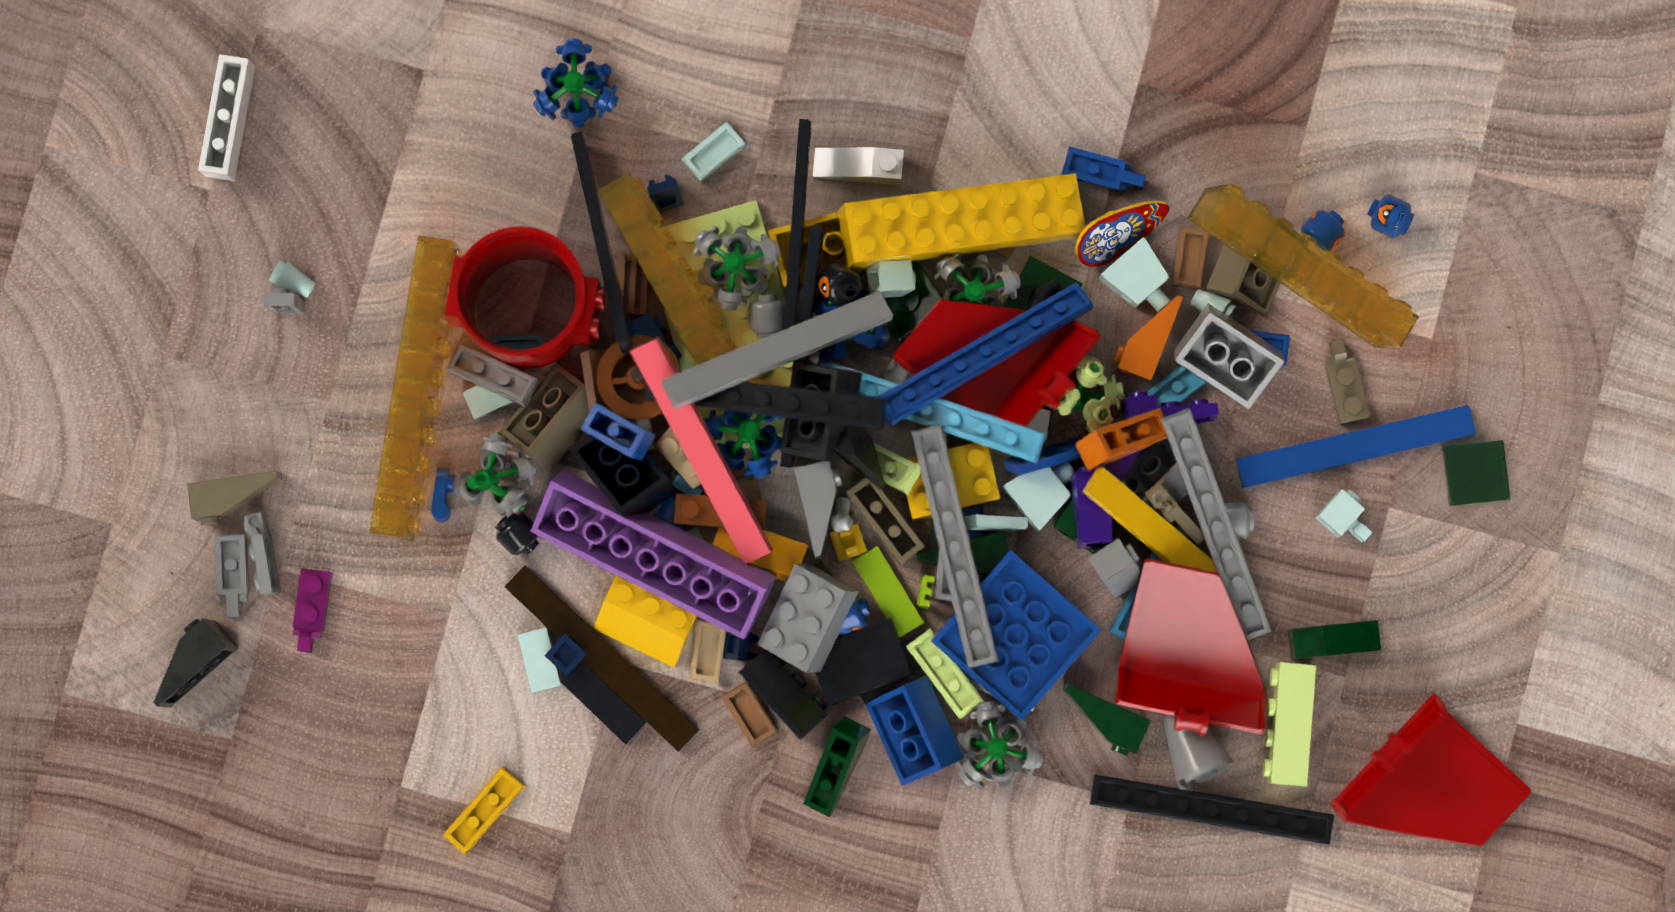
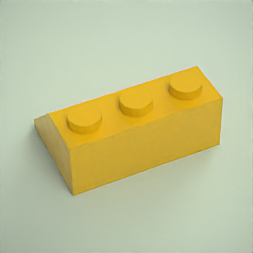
(645, 621)

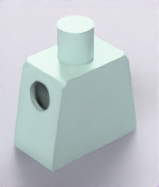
(1138, 277)
(1040, 493)

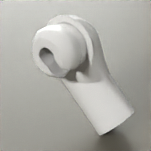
(841, 520)

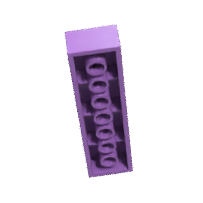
(653, 555)

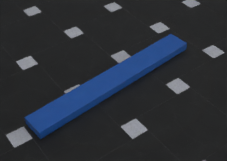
(985, 352)
(1355, 446)

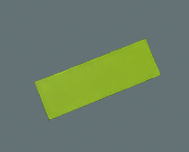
(887, 591)

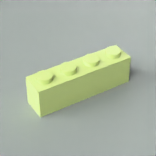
(1290, 725)

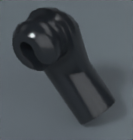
(1043, 292)

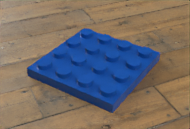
(1032, 632)

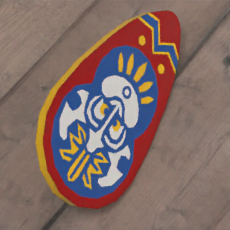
(1118, 231)

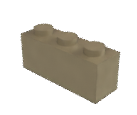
(885, 521)

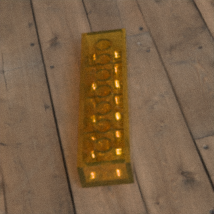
(1303, 266)
(665, 270)

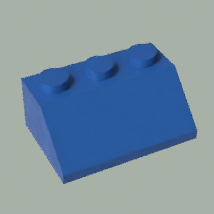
(914, 730)

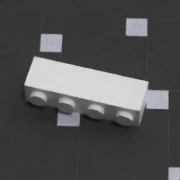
(226, 117)

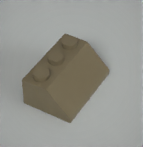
(1242, 282)
(550, 418)

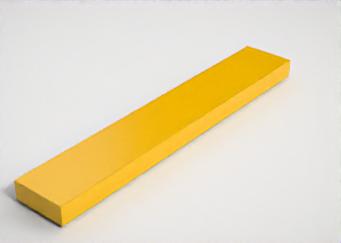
(1144, 522)

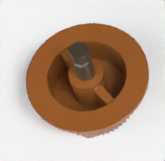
(624, 385)

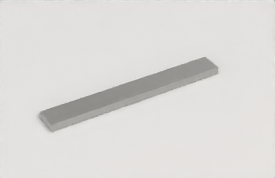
(776, 350)
(1215, 521)
(954, 546)

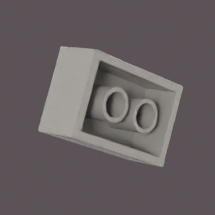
(1228, 356)
(807, 617)

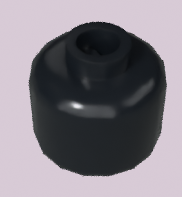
(515, 534)

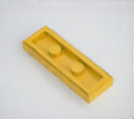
(483, 810)

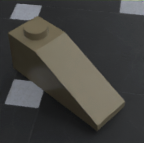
(224, 496)

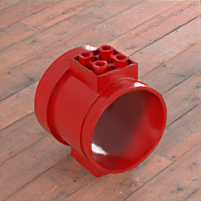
(514, 245)

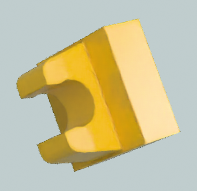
(848, 543)

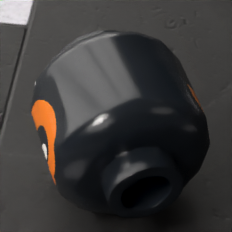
(839, 284)

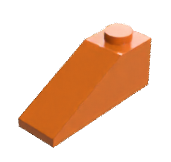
(1145, 347)
(1121, 439)

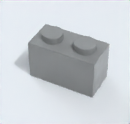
(1117, 567)

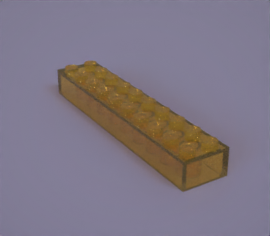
(415, 393)

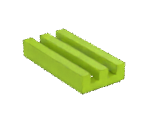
(925, 592)

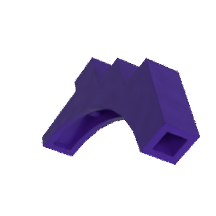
(1091, 521)

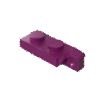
(311, 607)

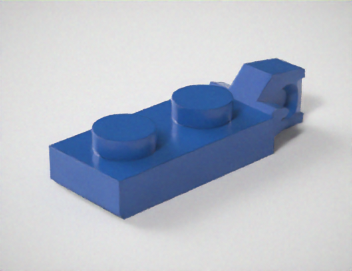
(1101, 170)

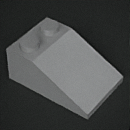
(818, 495)

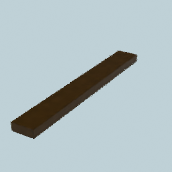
(602, 658)

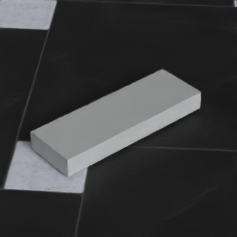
(492, 375)

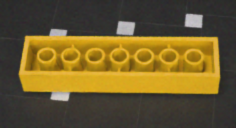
(961, 220)

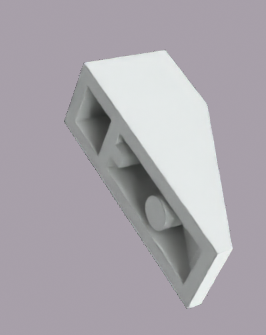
(859, 164)

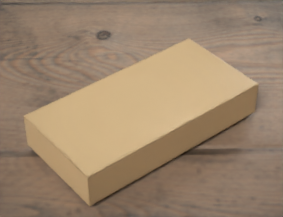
(707, 652)

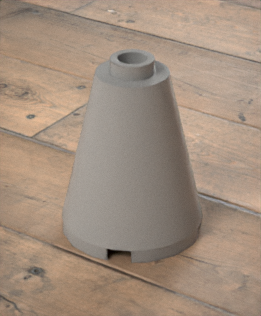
(1193, 755)

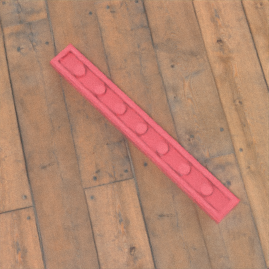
(704, 455)

